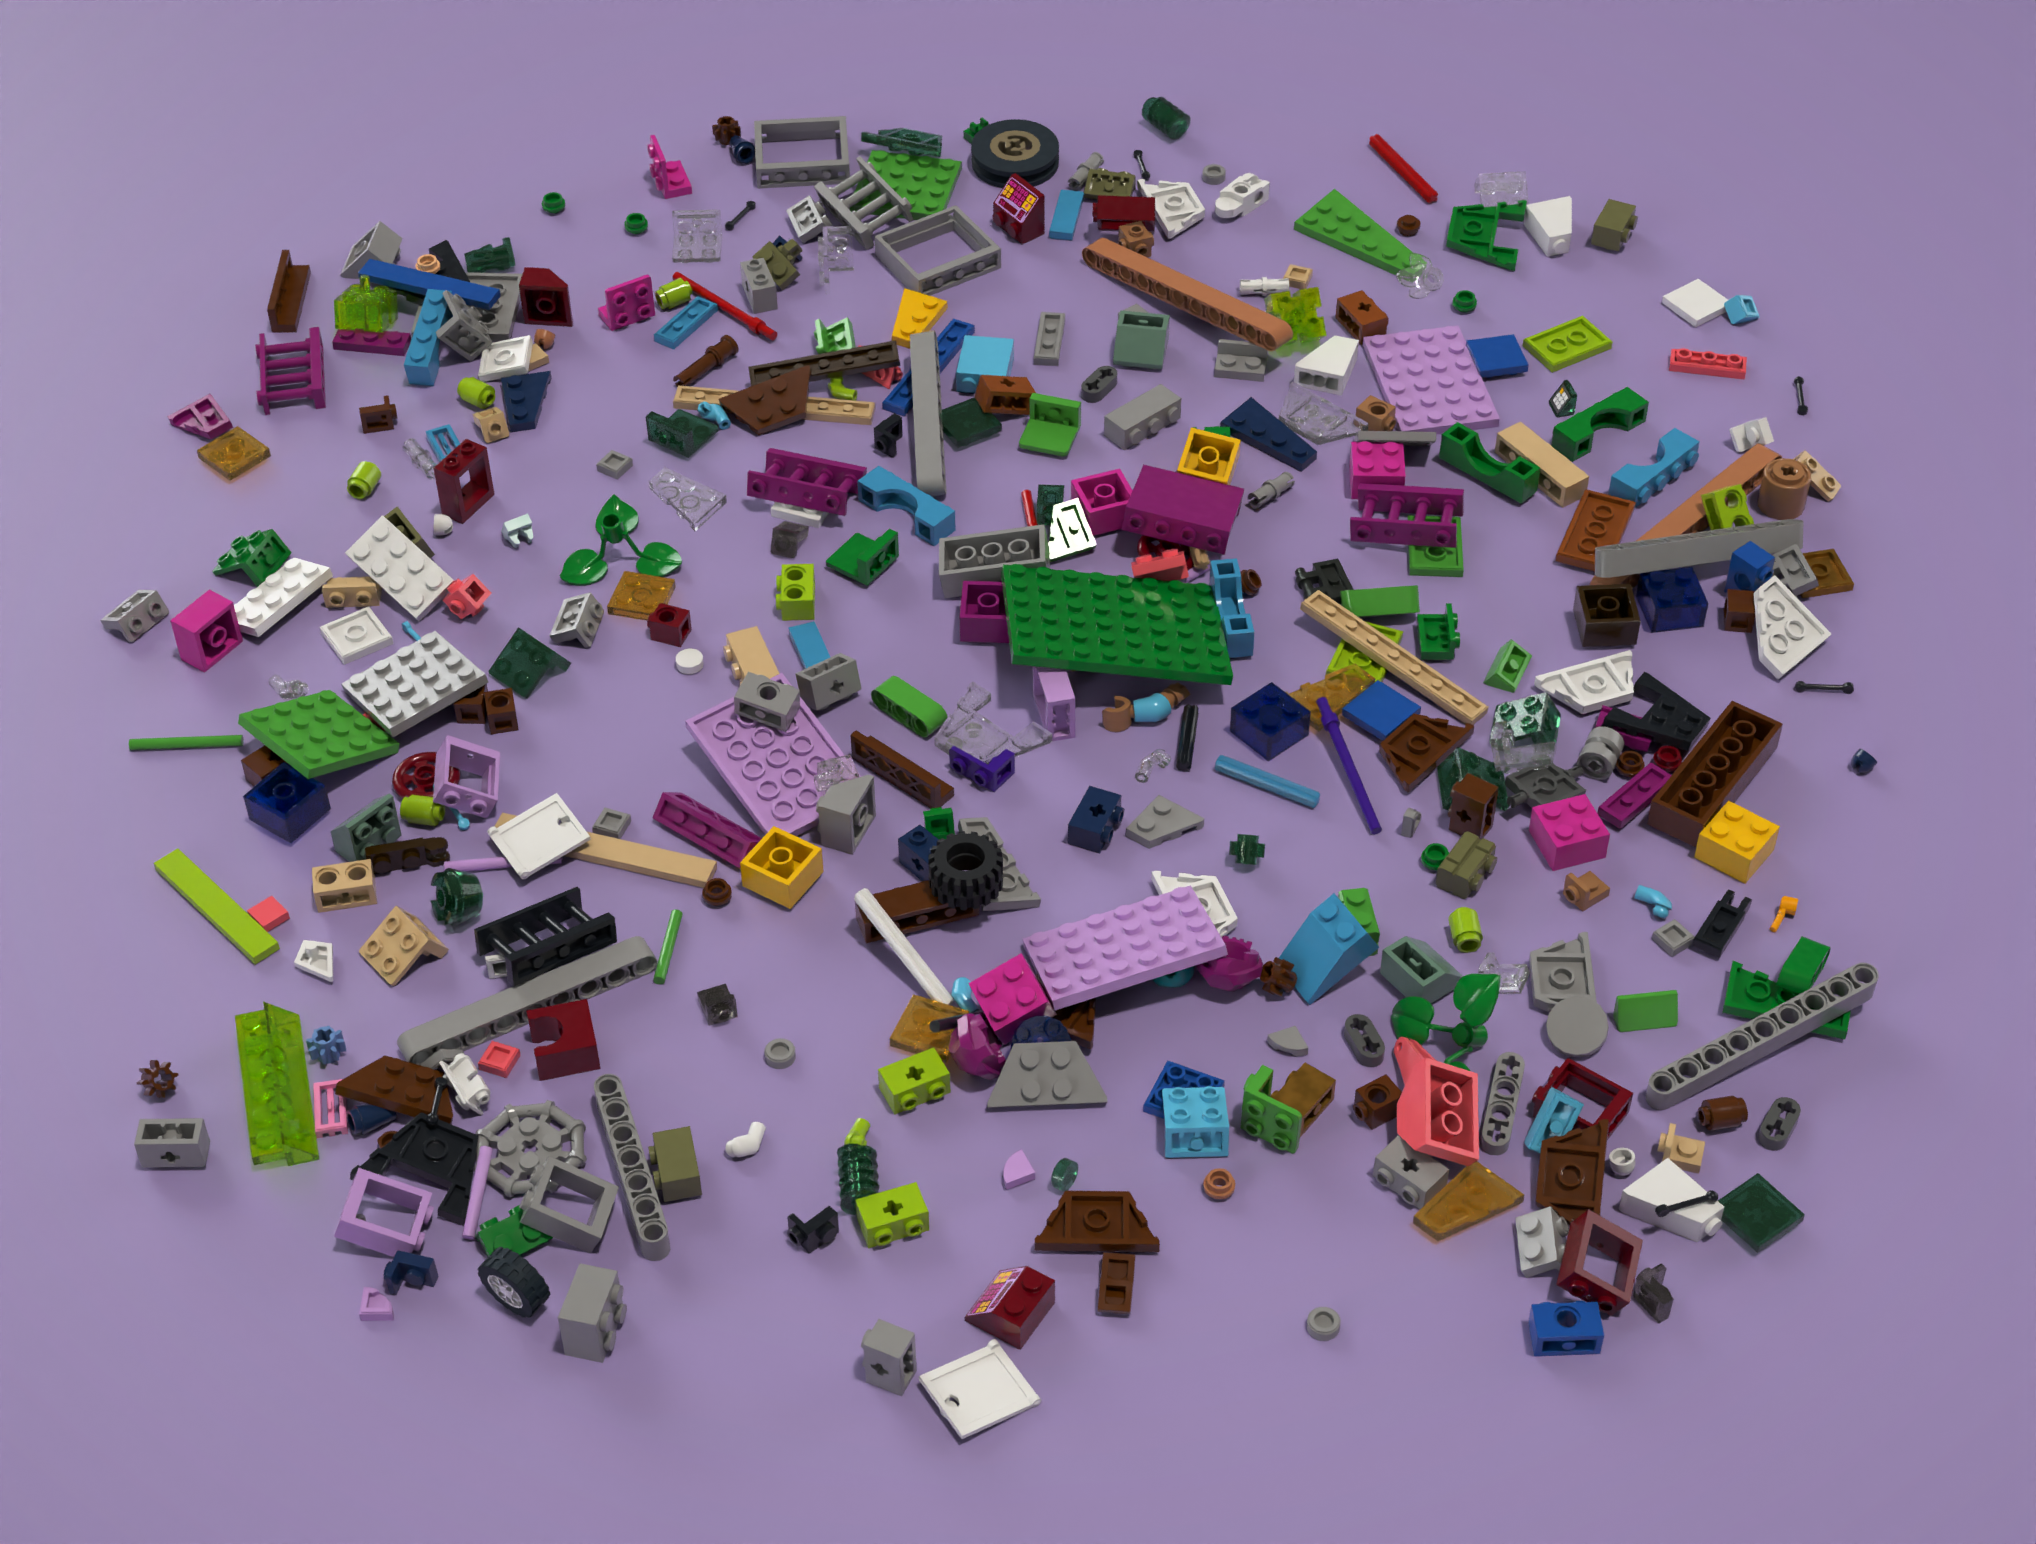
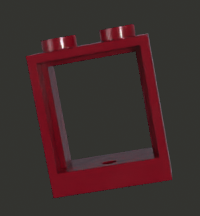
(1122, 210)
(464, 502)
(1591, 1085)
(1611, 1240)

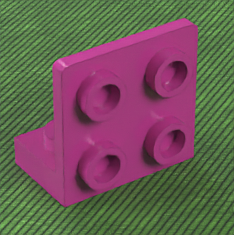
(669, 175)
(628, 303)

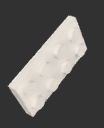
(400, 568)
(279, 595)

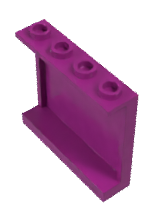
(1182, 509)

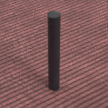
(949, 1022)

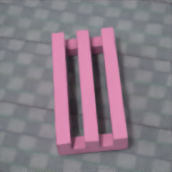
(331, 1127)

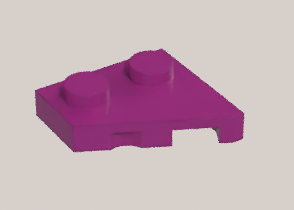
(202, 418)

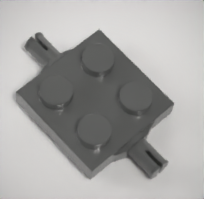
(1543, 785)

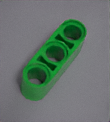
(1803, 966)

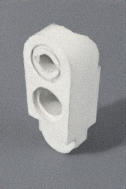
(1242, 196)

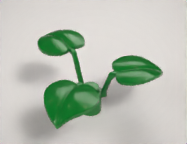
(614, 524)
(1472, 995)

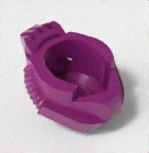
(1234, 969)
(976, 1047)

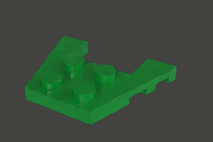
(1475, 228)

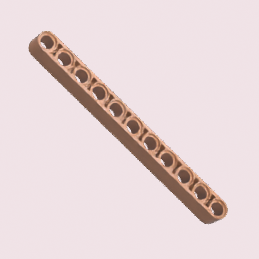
(1188, 294)
(1691, 515)

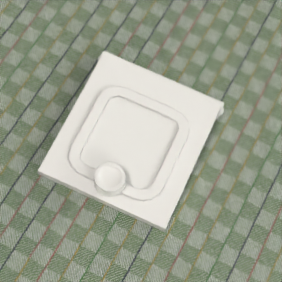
(536, 838)
(984, 1386)

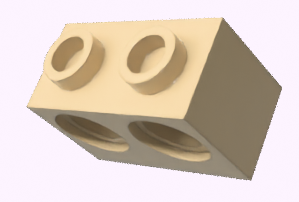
(344, 885)

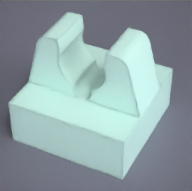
(516, 527)

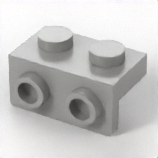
(1541, 1241)

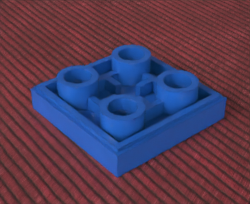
(1497, 356)
(1380, 710)
(1174, 1076)

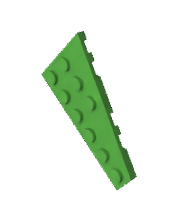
(1350, 230)

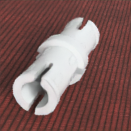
(1263, 286)

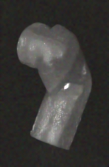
(289, 689)

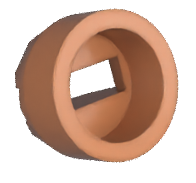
(544, 338)

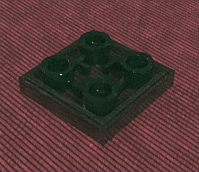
(968, 423)
(1759, 1212)

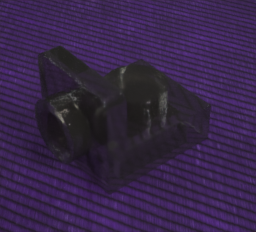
(786, 538)
(717, 1004)
(1652, 1294)

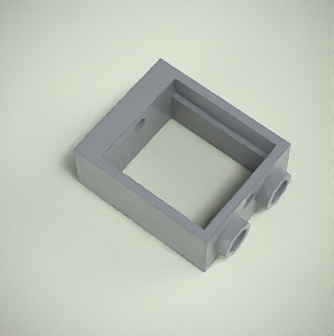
(557, 1224)

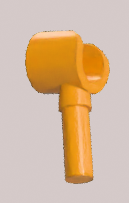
(1787, 906)

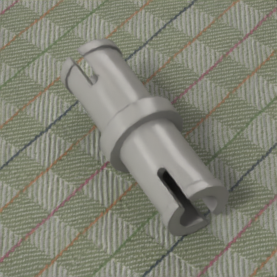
(1081, 174)
(1271, 490)

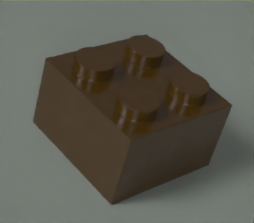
(1606, 615)

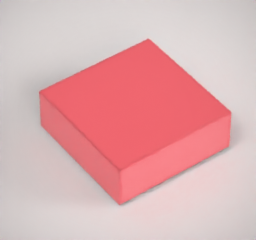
(269, 913)
(499, 1059)

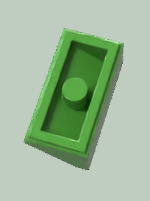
(1508, 667)
(1646, 1011)

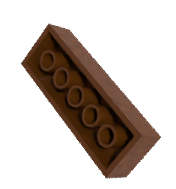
(1714, 772)

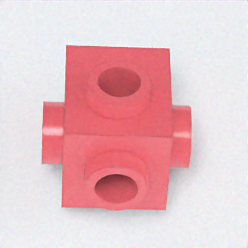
(466, 596)

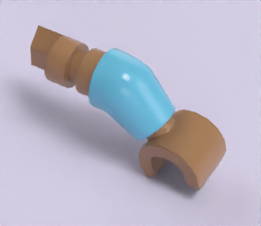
(1143, 710)

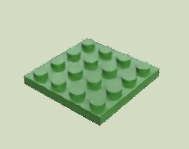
(920, 179)
(318, 733)

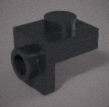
(887, 434)
(816, 1231)

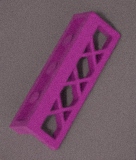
(705, 827)

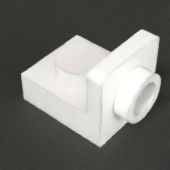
(1750, 434)

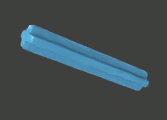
(1267, 781)

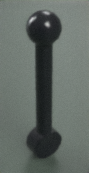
(1138, 154)
(750, 205)
(1802, 409)
(1847, 687)
(441, 1084)
(1662, 1210)

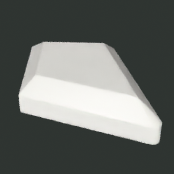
(316, 959)

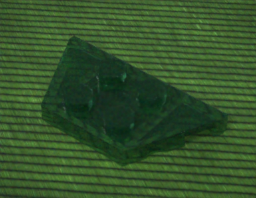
(906, 139)

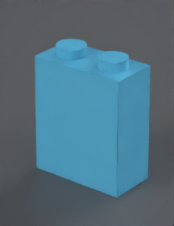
(983, 357)

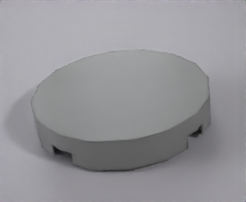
(1577, 1026)

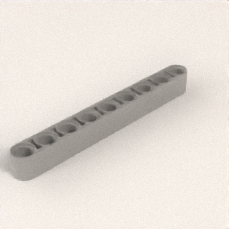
(926, 411)
(1694, 548)
(509, 1008)
(1753, 1046)

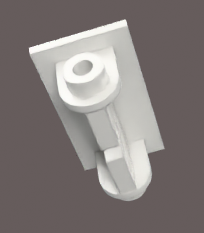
(470, 1092)

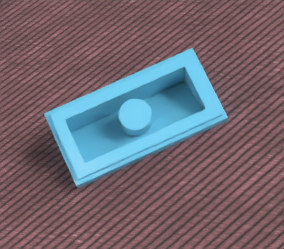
(1553, 1119)

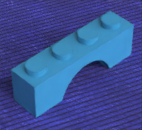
(423, 353)
(1674, 454)
(886, 491)
(1227, 592)

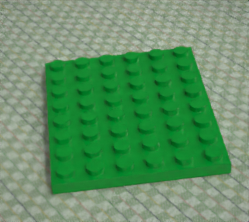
(1114, 625)

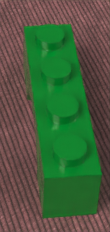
(1620, 411)
(1464, 450)

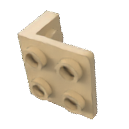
(399, 944)

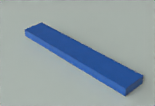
(419, 281)
(949, 344)

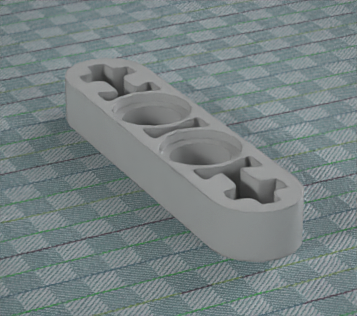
(1503, 1103)

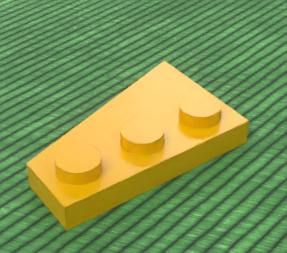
(916, 315)

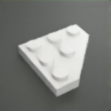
(1784, 628)

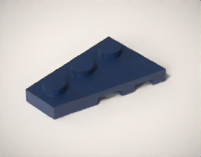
(524, 399)

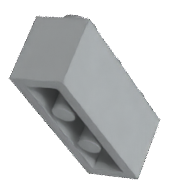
(1142, 416)

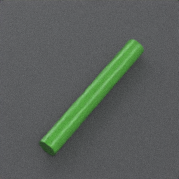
(667, 947)

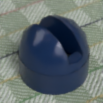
(1864, 760)

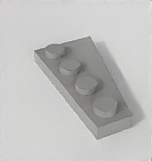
(1015, 889)

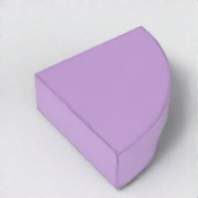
(1017, 1170)
(375, 1306)

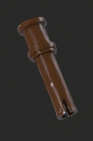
(713, 357)

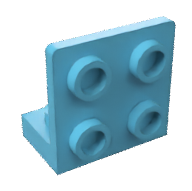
(1195, 1122)

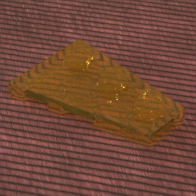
(1338, 688)
(1465, 1201)

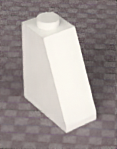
(1550, 224)
(1328, 366)
(1669, 1186)

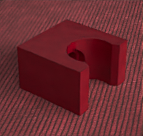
(574, 1036)

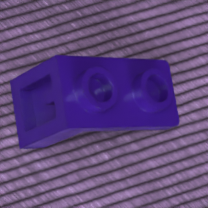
(985, 775)

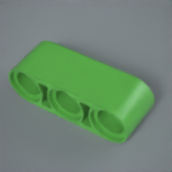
(1381, 601)
(909, 706)

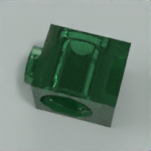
(1048, 497)

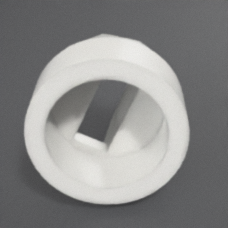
(442, 524)
(1618, 1161)

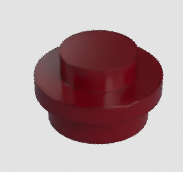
(1667, 758)

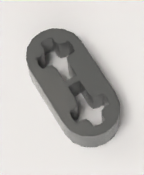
(1102, 379)
(1359, 1042)
(1773, 1121)

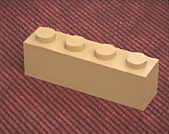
(1558, 475)
(748, 654)

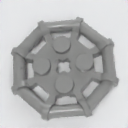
(526, 1134)

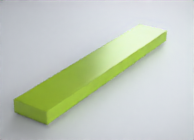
(216, 906)

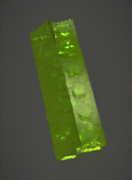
(276, 1086)

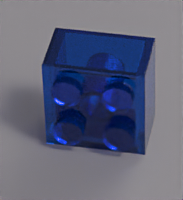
(1672, 599)
(1270, 721)
(287, 802)

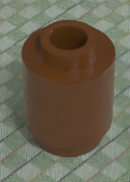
(1722, 1113)

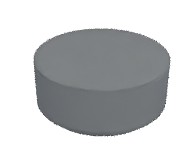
(1214, 174)
(780, 1053)
(1323, 1323)

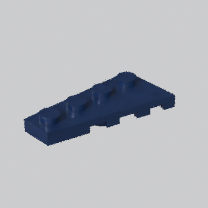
(1268, 434)

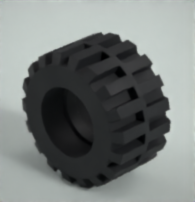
(961, 887)

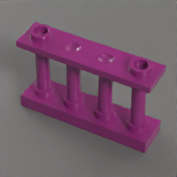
(314, 376)
(805, 481)
(1412, 500)

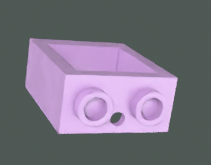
(1055, 701)
(483, 762)
(375, 1236)

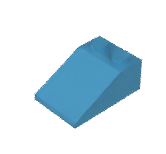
(1327, 948)

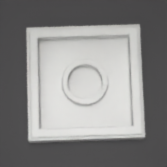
(1695, 302)
(505, 358)
(356, 635)

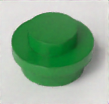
(553, 202)
(636, 223)
(1464, 301)
(1434, 855)

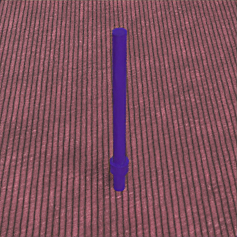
(1331, 724)

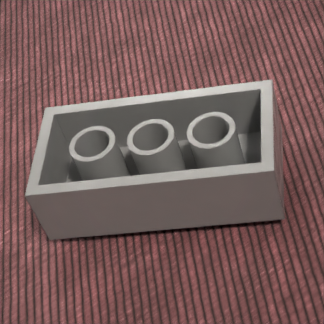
(983, 555)

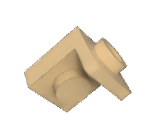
(492, 424)
(1682, 1151)

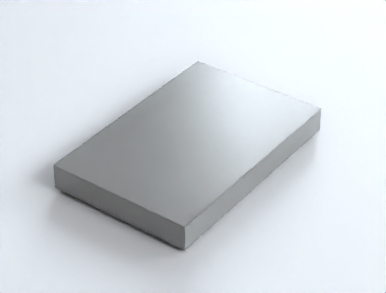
(1406, 438)

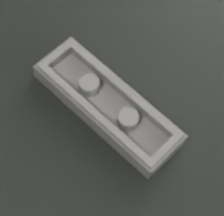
(1049, 339)

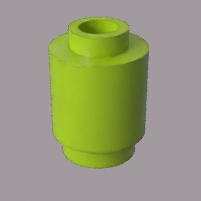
(673, 294)
(476, 392)
(363, 480)
(421, 810)
(1465, 929)

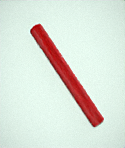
(1411, 176)

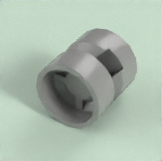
(1600, 753)

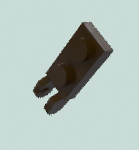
(408, 854)

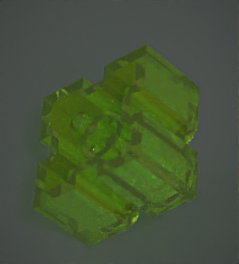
(366, 308)
(1298, 313)

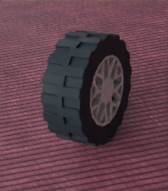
(513, 1282)

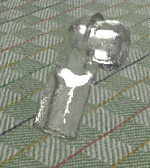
(1147, 763)

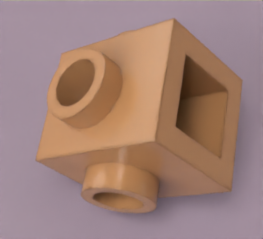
(1136, 238)

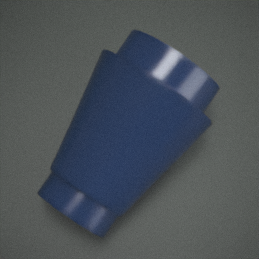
(742, 149)
(368, 1117)

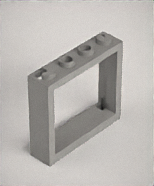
(804, 172)
(983, 261)

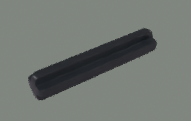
(1187, 737)

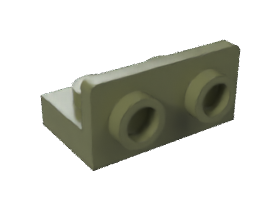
(1109, 183)

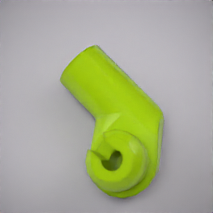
(839, 391)
(858, 1132)

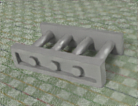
(841, 208)

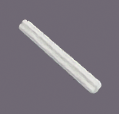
(902, 947)

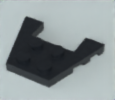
(449, 267)
(1669, 720)
(434, 1153)

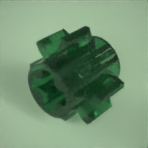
(1247, 849)

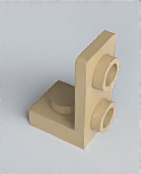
(1821, 480)

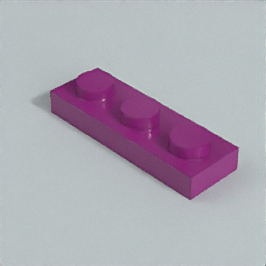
(372, 342)
(1633, 796)

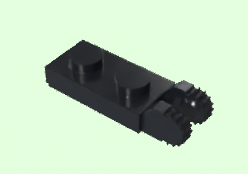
(1721, 925)

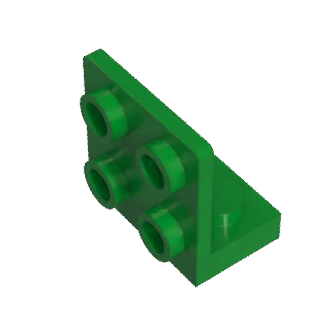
(256, 554)
(865, 558)

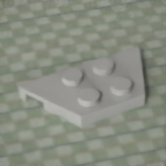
(1562, 972)
(1046, 1076)

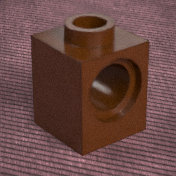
(1739, 611)
(472, 707)
(501, 711)
(1377, 1102)

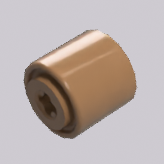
(1784, 489)

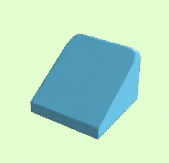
(1741, 309)

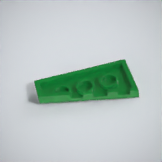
(1754, 994)

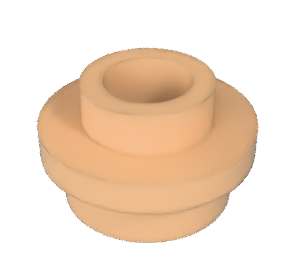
(428, 263)

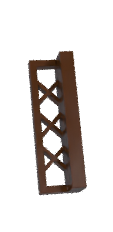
(287, 294)
(900, 771)

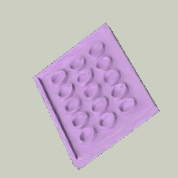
(1430, 380)
(765, 765)
(1124, 947)

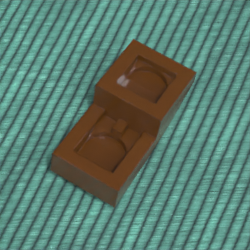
(1116, 1283)

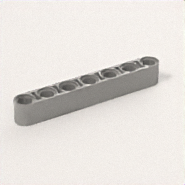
(632, 1167)

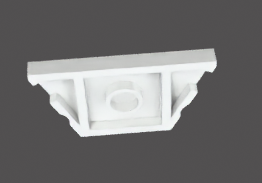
(1175, 205)
(1591, 683)
(1208, 892)

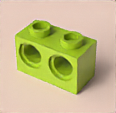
(1721, 515)
(797, 592)

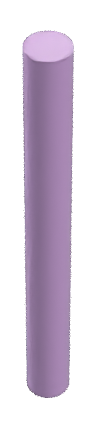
(483, 864)

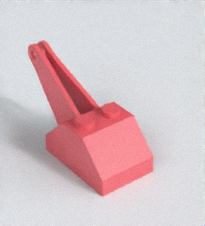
(1437, 1105)

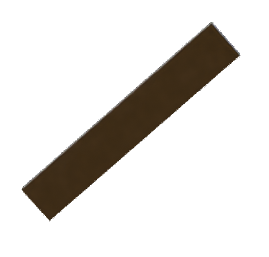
(832, 363)

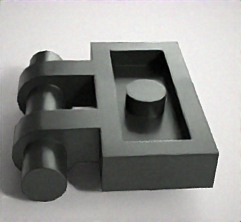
(1328, 575)

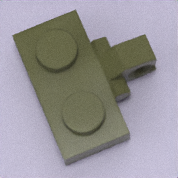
(780, 261)

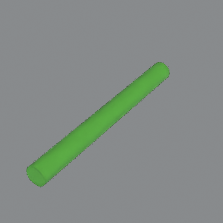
(186, 742)

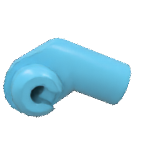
(714, 413)
(1656, 898)
(961, 994)

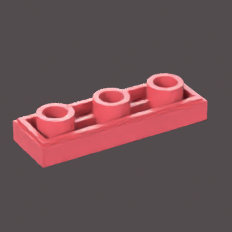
(1708, 363)

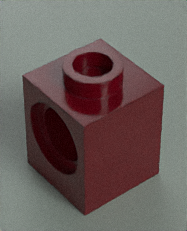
(669, 624)

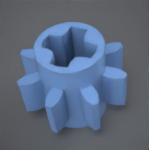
(326, 1045)

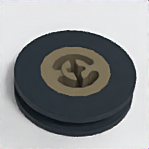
(1015, 148)

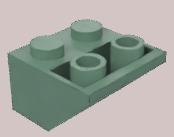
(1141, 339)
(370, 826)
(1418, 969)

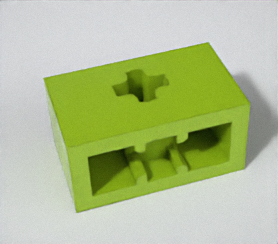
(914, 1081)
(892, 1215)

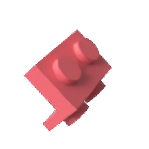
(1165, 567)

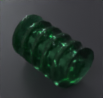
(1166, 117)
(856, 1174)

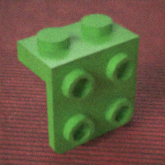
(1051, 425)
(1268, 1117)

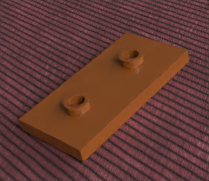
(1596, 523)

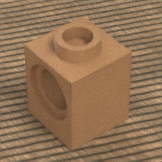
(1377, 413)

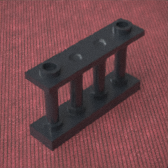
(551, 952)

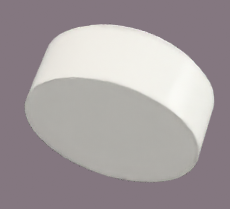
(689, 661)

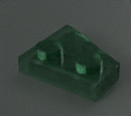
(490, 258)

